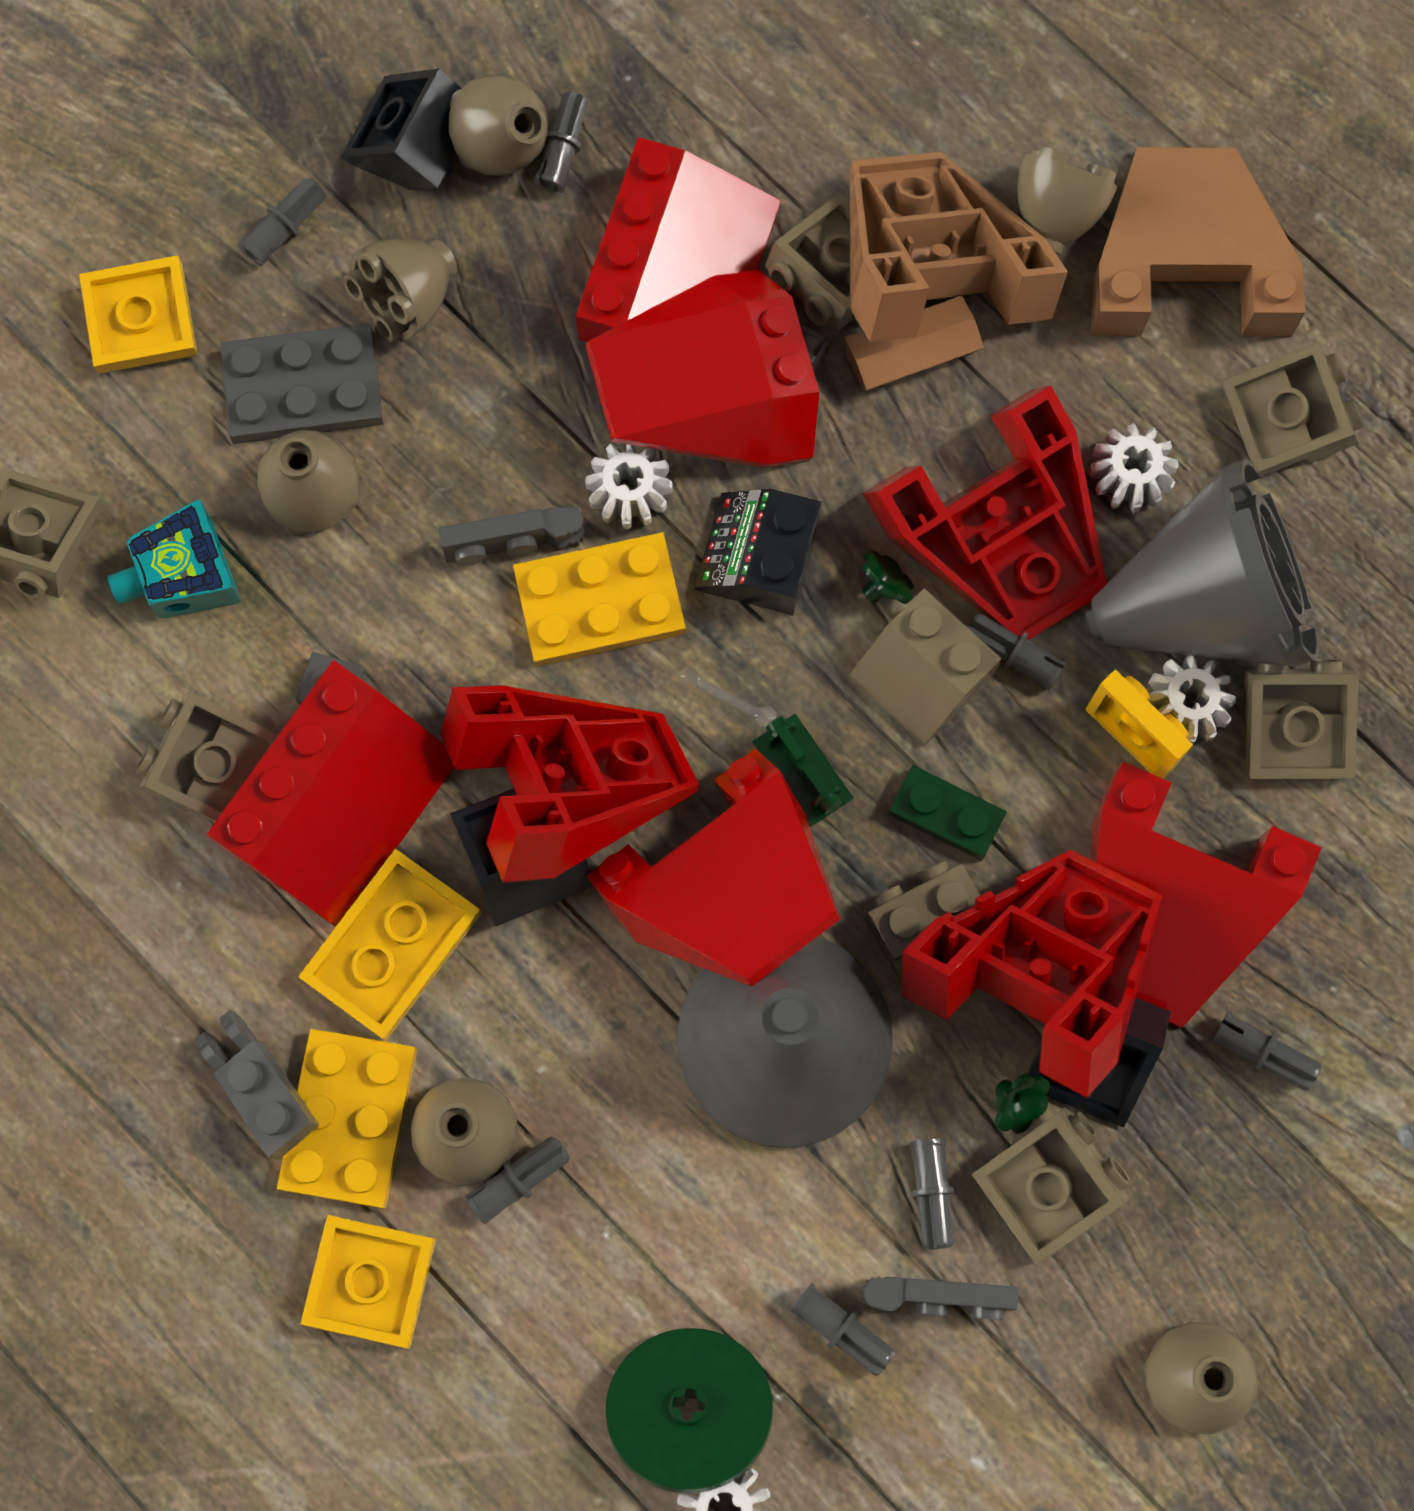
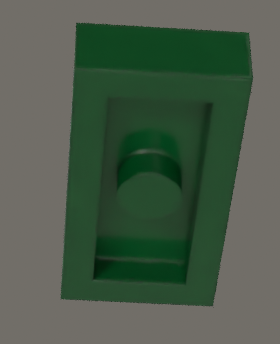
(947, 813)

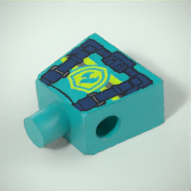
(177, 566)

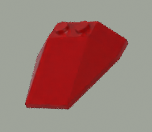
(712, 375)

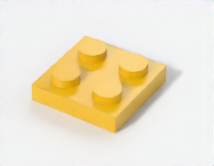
(138, 314)
(1137, 725)
(368, 1281)

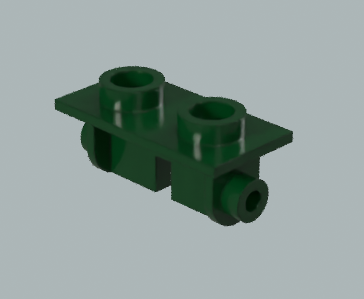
(803, 767)

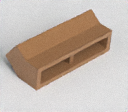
(943, 335)

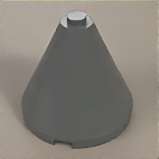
(1213, 583)
(791, 1052)

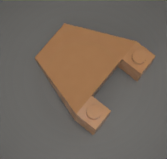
(1195, 220)
(935, 234)

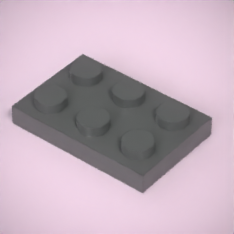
(301, 383)

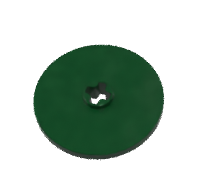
(713, 1444)

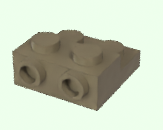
(816, 263)
(1293, 409)
(41, 532)
(1301, 721)
(202, 756)
(903, 916)
(1053, 1184)

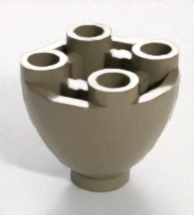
(497, 125)
(1062, 198)
(400, 283)
(313, 495)
(482, 1148)
(1177, 1378)

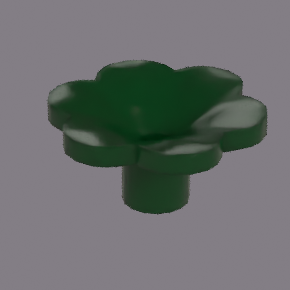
(885, 579)
(1020, 1102)

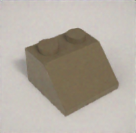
(925, 667)

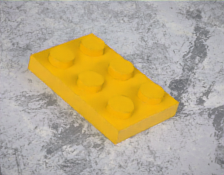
(599, 599)
(390, 944)
(360, 1102)

